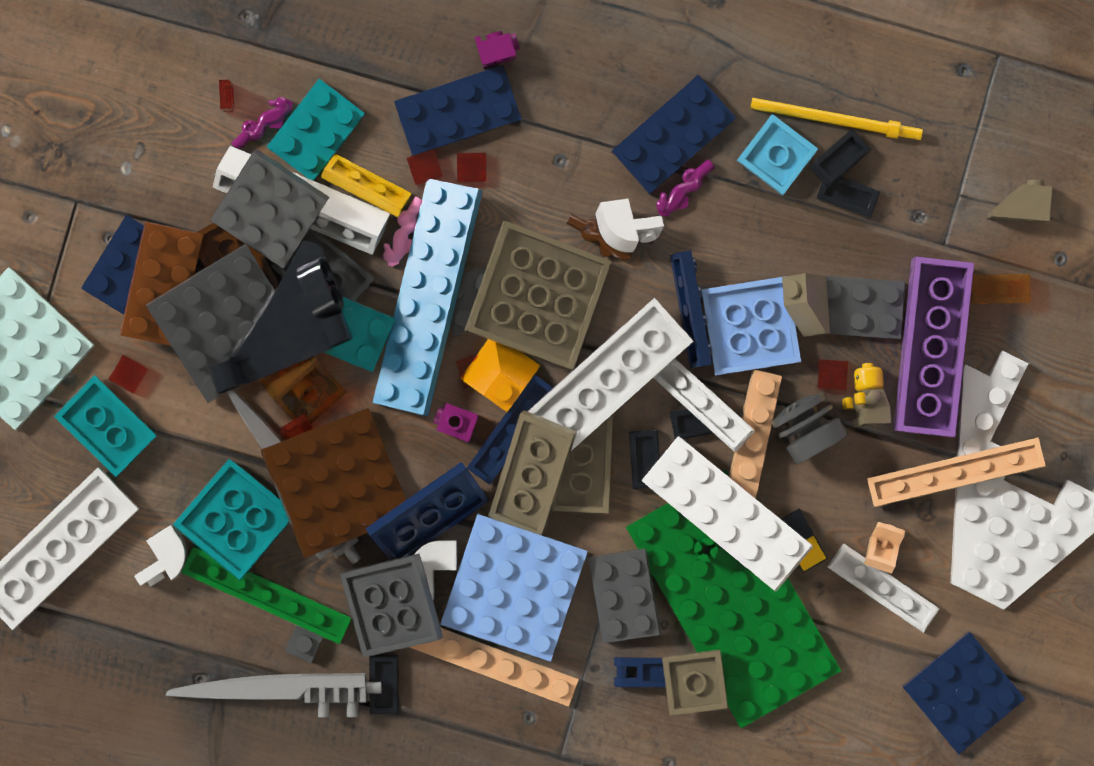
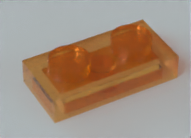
(1000, 289)

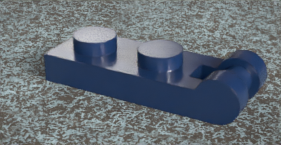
(649, 672)

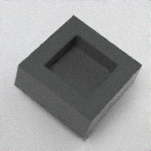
(304, 644)

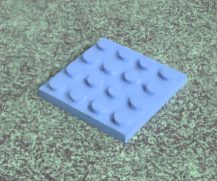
(513, 587)

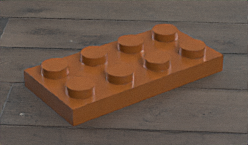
(162, 262)

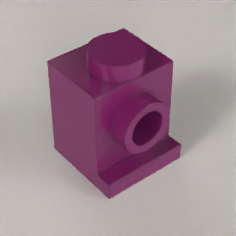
(497, 48)
(467, 422)

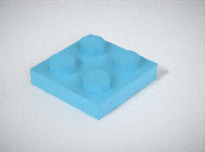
(777, 154)

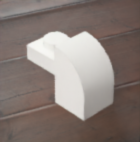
(620, 228)
(171, 555)
(438, 556)

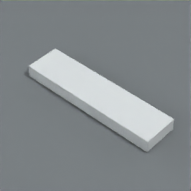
(704, 405)
(883, 588)

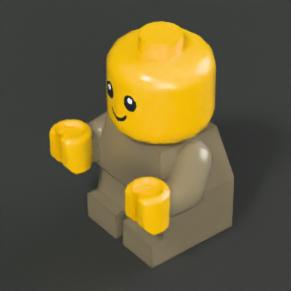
(871, 400)

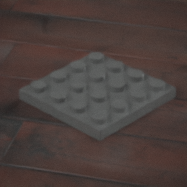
(213, 314)

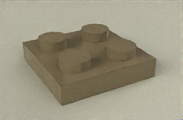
(694, 682)

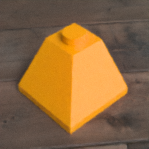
(500, 373)

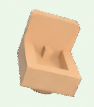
(884, 547)

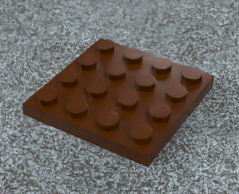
(334, 481)

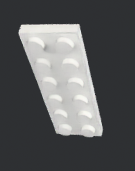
(614, 372)
(727, 513)
(61, 545)

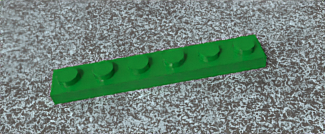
(269, 597)

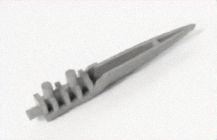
(266, 436)
(314, 688)

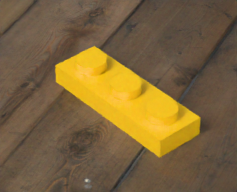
(366, 185)

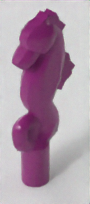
(274, 118)
(692, 182)

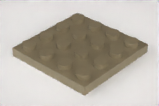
(537, 295)

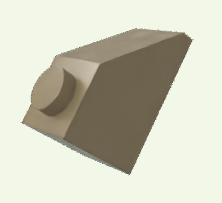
(1026, 204)
(807, 303)

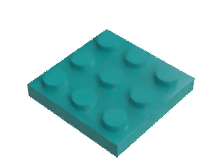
(233, 519)

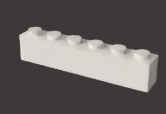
(340, 218)

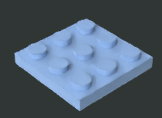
(749, 326)

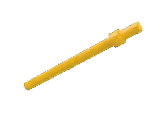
(891, 129)

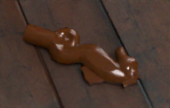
(591, 233)

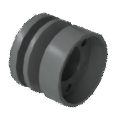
(809, 427)

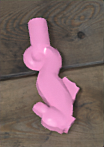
(401, 243)

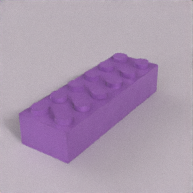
(933, 347)

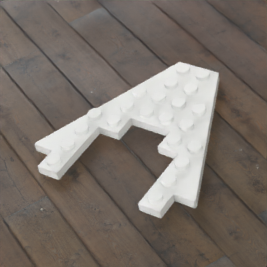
(999, 531)

